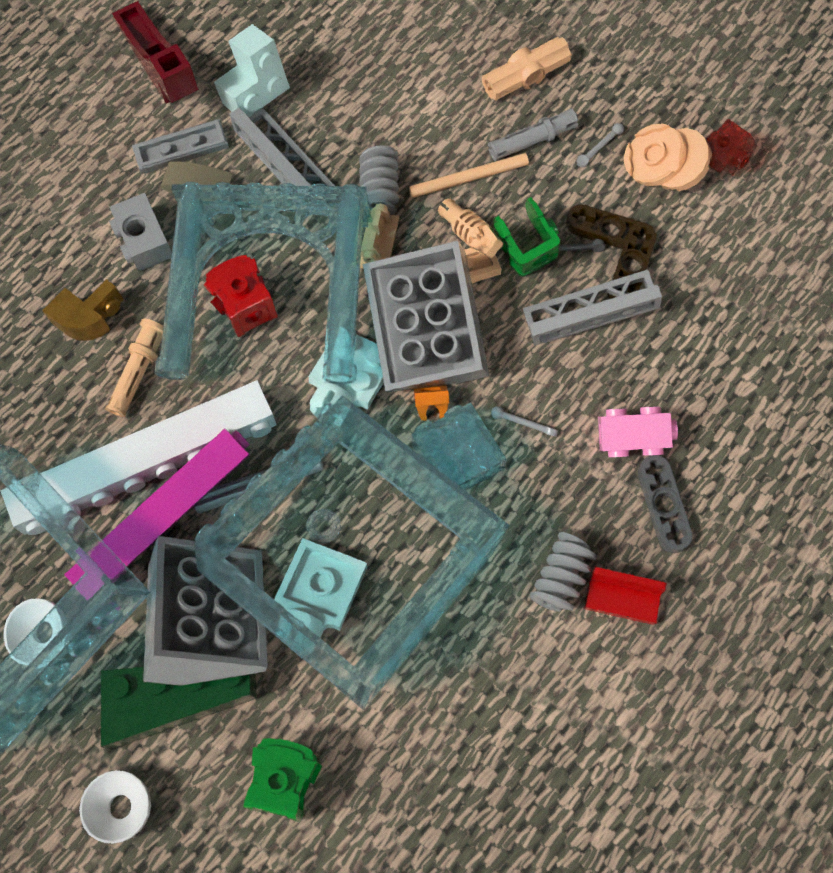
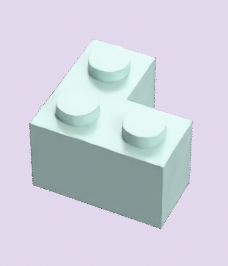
(256, 77)

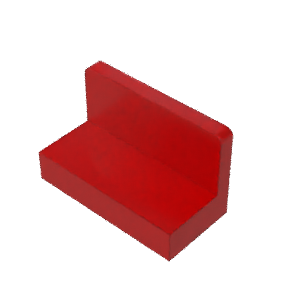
(624, 595)

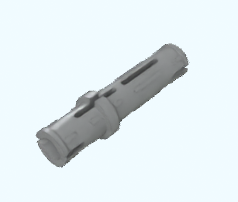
(545, 129)

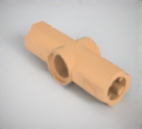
(526, 68)

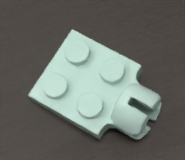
(362, 391)
(320, 586)

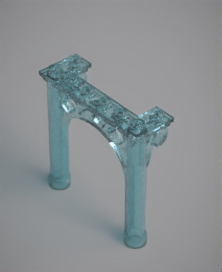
(199, 208)

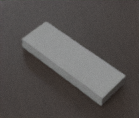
(180, 146)

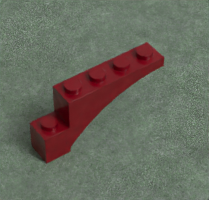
(161, 60)

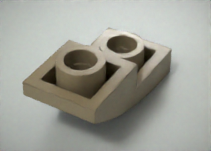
(183, 172)

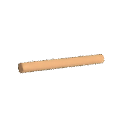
(468, 175)

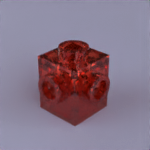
(730, 148)

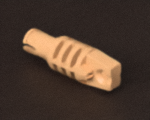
(471, 228)

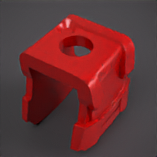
(240, 293)

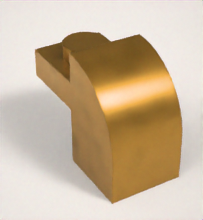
(84, 319)

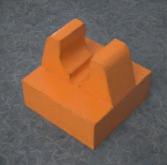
(431, 396)

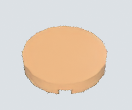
(655, 155)
(696, 162)

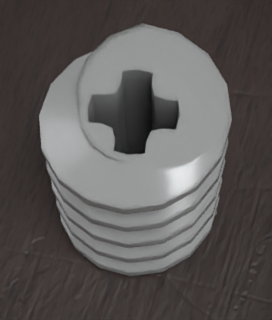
(380, 176)
(562, 573)

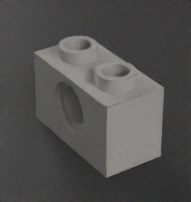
(137, 216)

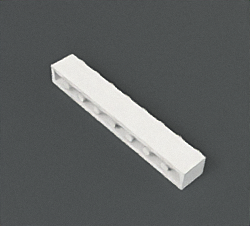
(148, 453)

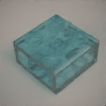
(460, 446)

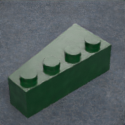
(142, 709)

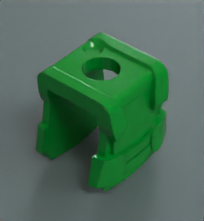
(539, 256)
(281, 778)

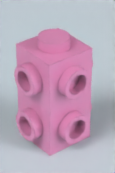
(646, 431)

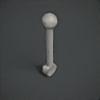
(583, 160)
(498, 413)

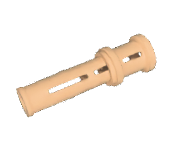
(142, 354)

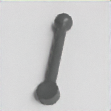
(597, 246)

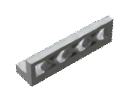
(270, 155)
(592, 314)

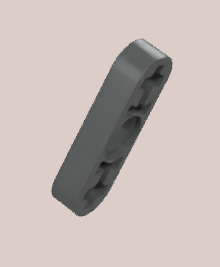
(662, 530)

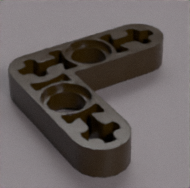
(626, 238)

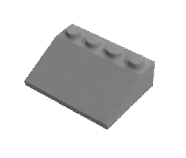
(425, 318)
(193, 625)

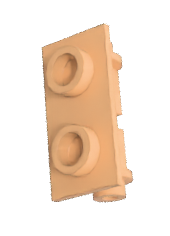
(379, 235)

